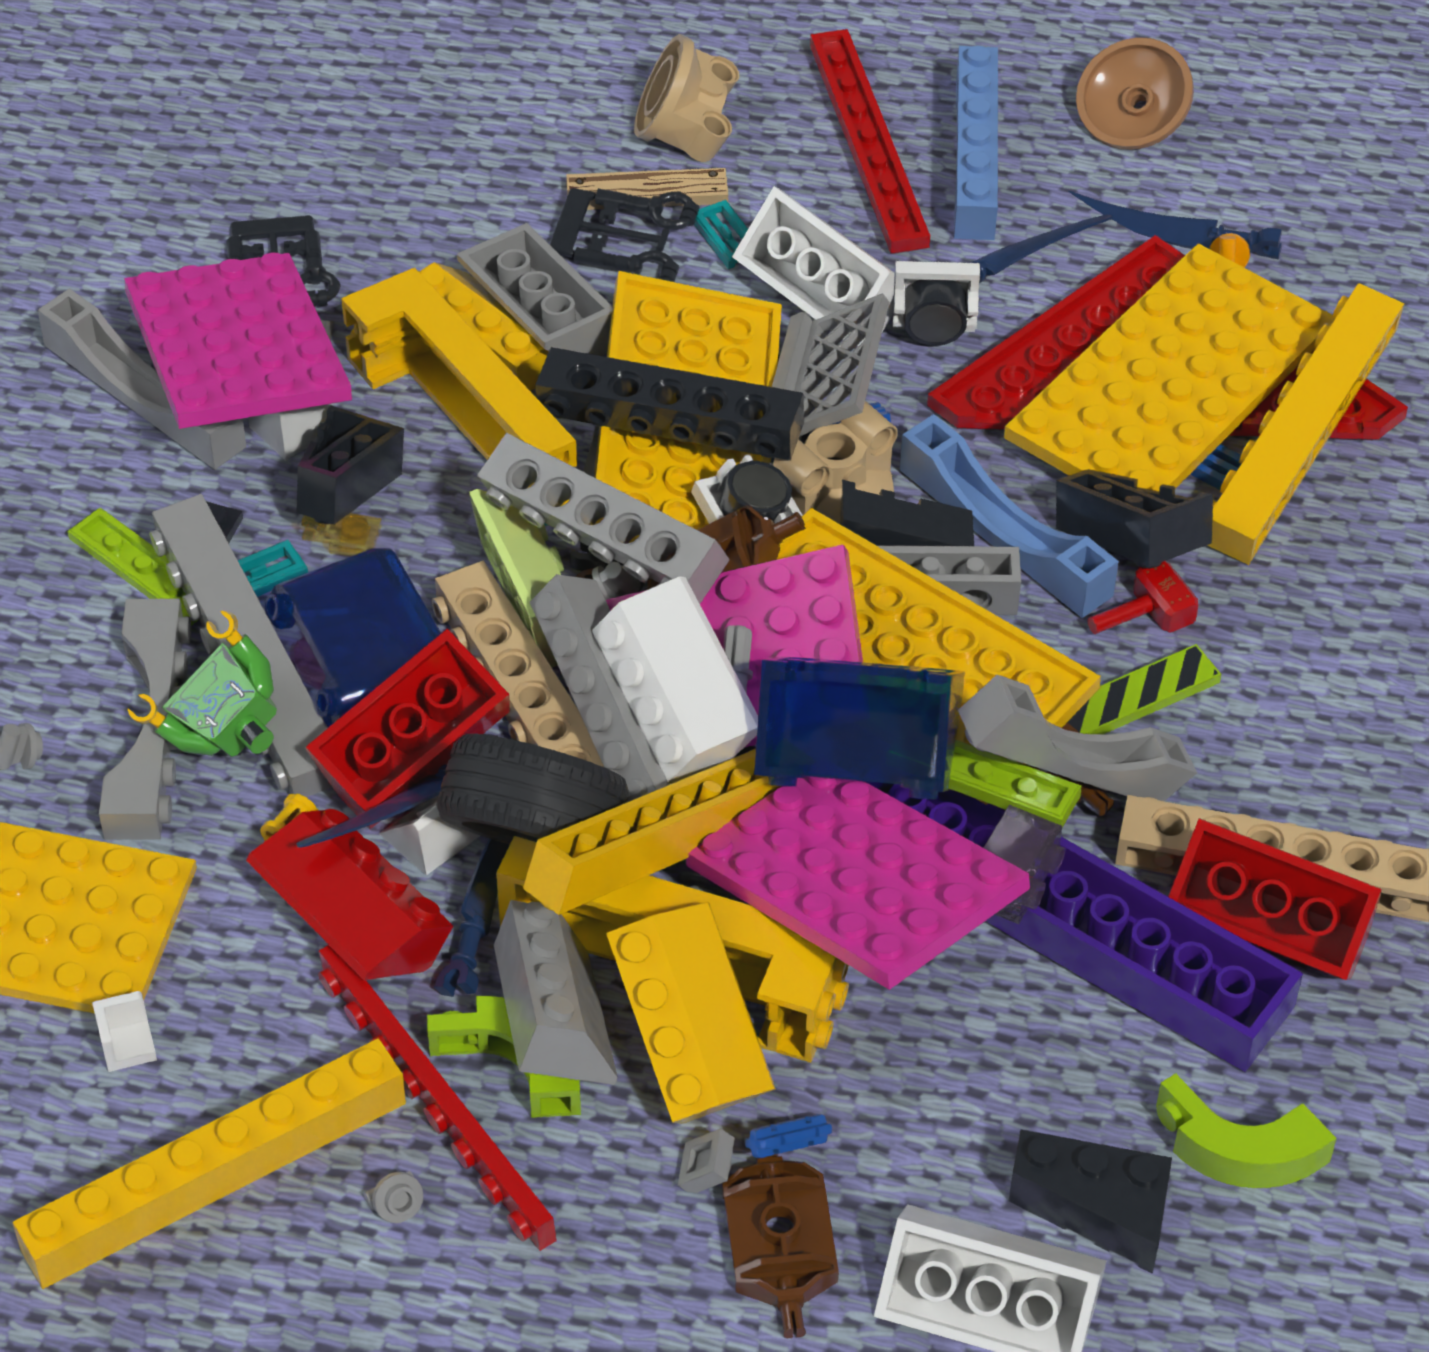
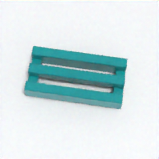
(712, 237)
(265, 578)

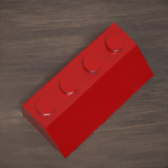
(408, 724)
(352, 897)
(1276, 899)

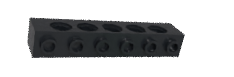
(671, 403)

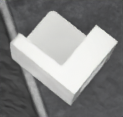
(124, 1031)

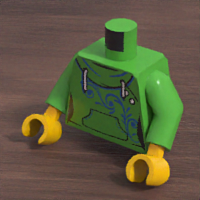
(222, 702)

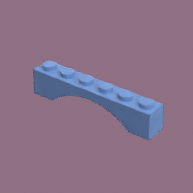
(976, 143)
(1063, 563)

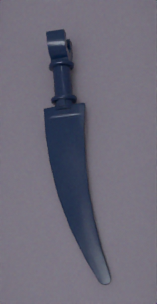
(1185, 231)
(1004, 257)
(413, 796)
(478, 913)

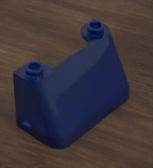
(358, 622)
(858, 723)

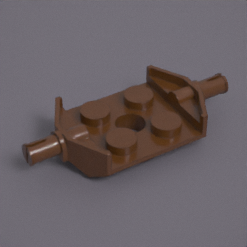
(748, 537)
(788, 1265)

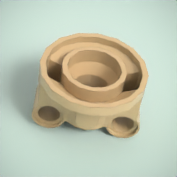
(687, 99)
(849, 451)

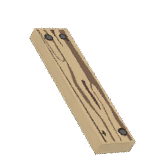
(702, 185)

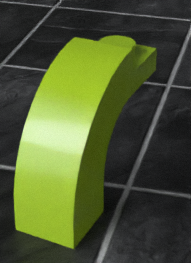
(490, 1033)
(1239, 1153)

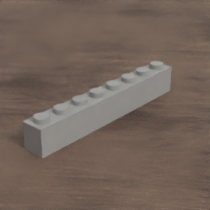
(215, 583)

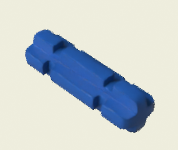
(788, 1136)

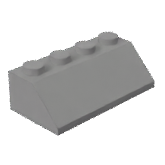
(541, 291)
(551, 997)

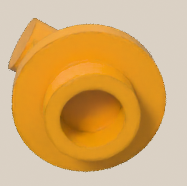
(1232, 247)

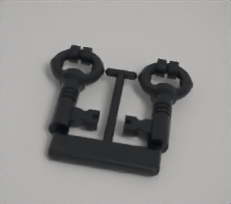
(572, 220)
(282, 227)

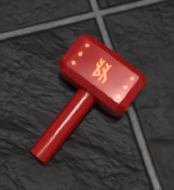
(1160, 594)

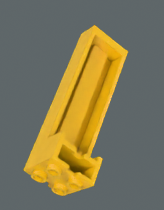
(413, 330)
(769, 960)

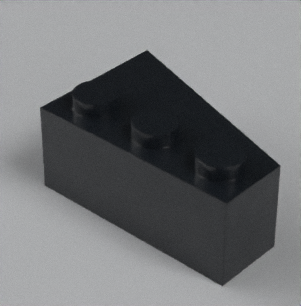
(347, 464)
(1131, 519)
(903, 523)
(1095, 1191)

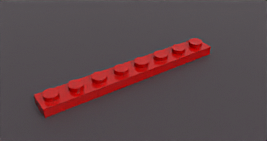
(870, 142)
(444, 1108)

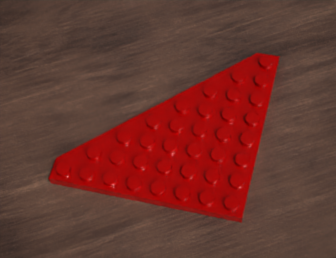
(1023, 365)

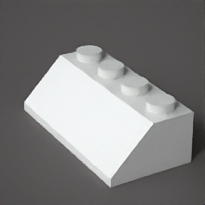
(811, 260)
(677, 679)
(987, 1285)

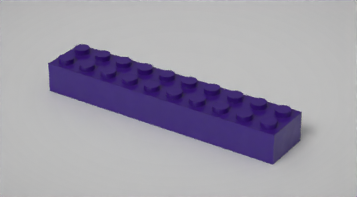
(1139, 943)

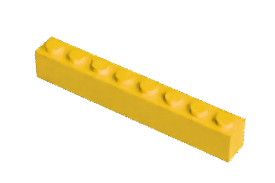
(1303, 421)
(641, 835)
(209, 1163)

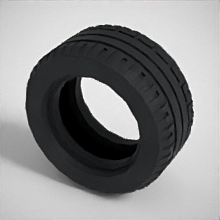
(522, 789)

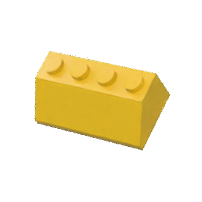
(489, 321)
(690, 1012)

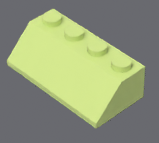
(518, 559)

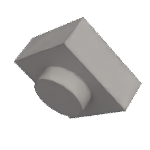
(706, 1161)

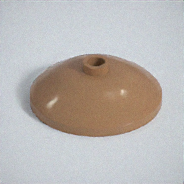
(1130, 74)

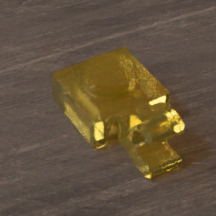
(347, 537)

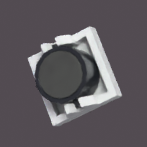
(935, 300)
(744, 484)

